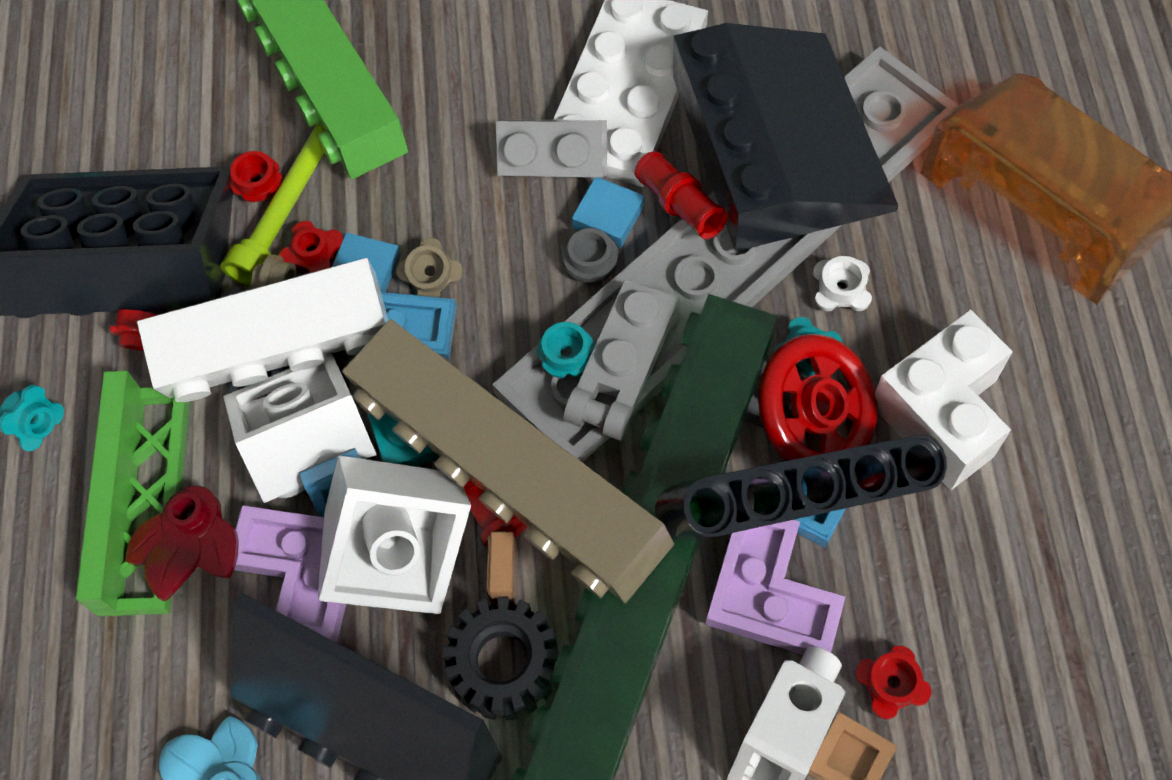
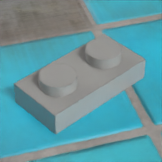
(551, 148)

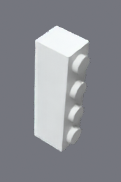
(263, 331)

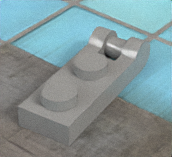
(622, 359)

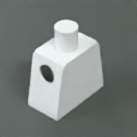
(791, 720)

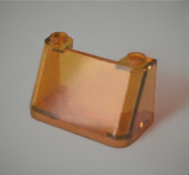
(1059, 171)

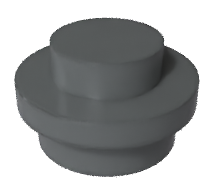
(590, 255)

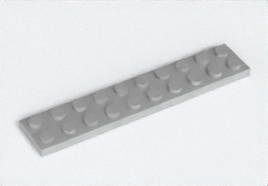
(900, 120)

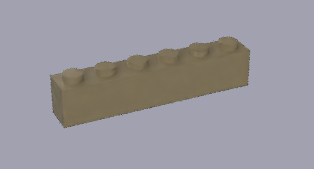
(511, 461)

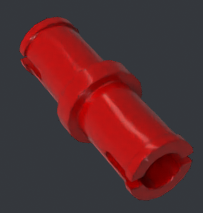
(681, 195)

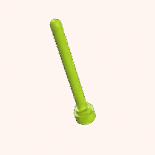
(244, 257)

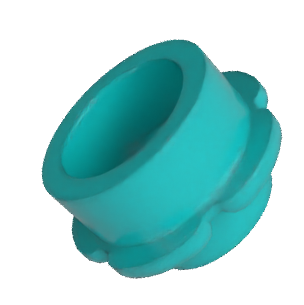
(563, 336)

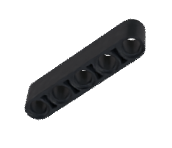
(882, 473)

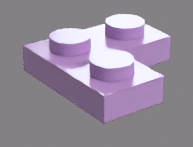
(289, 548)
(764, 606)

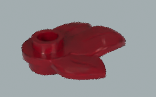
(177, 546)

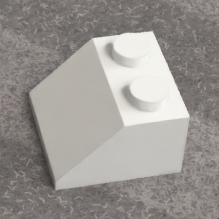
(295, 426)
(390, 535)

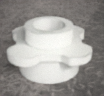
(844, 270)

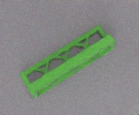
(113, 491)

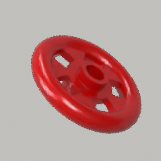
(830, 396)

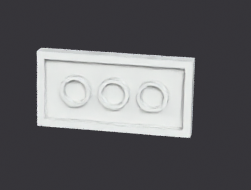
(629, 77)

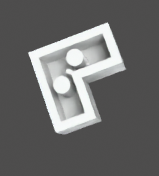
(938, 394)

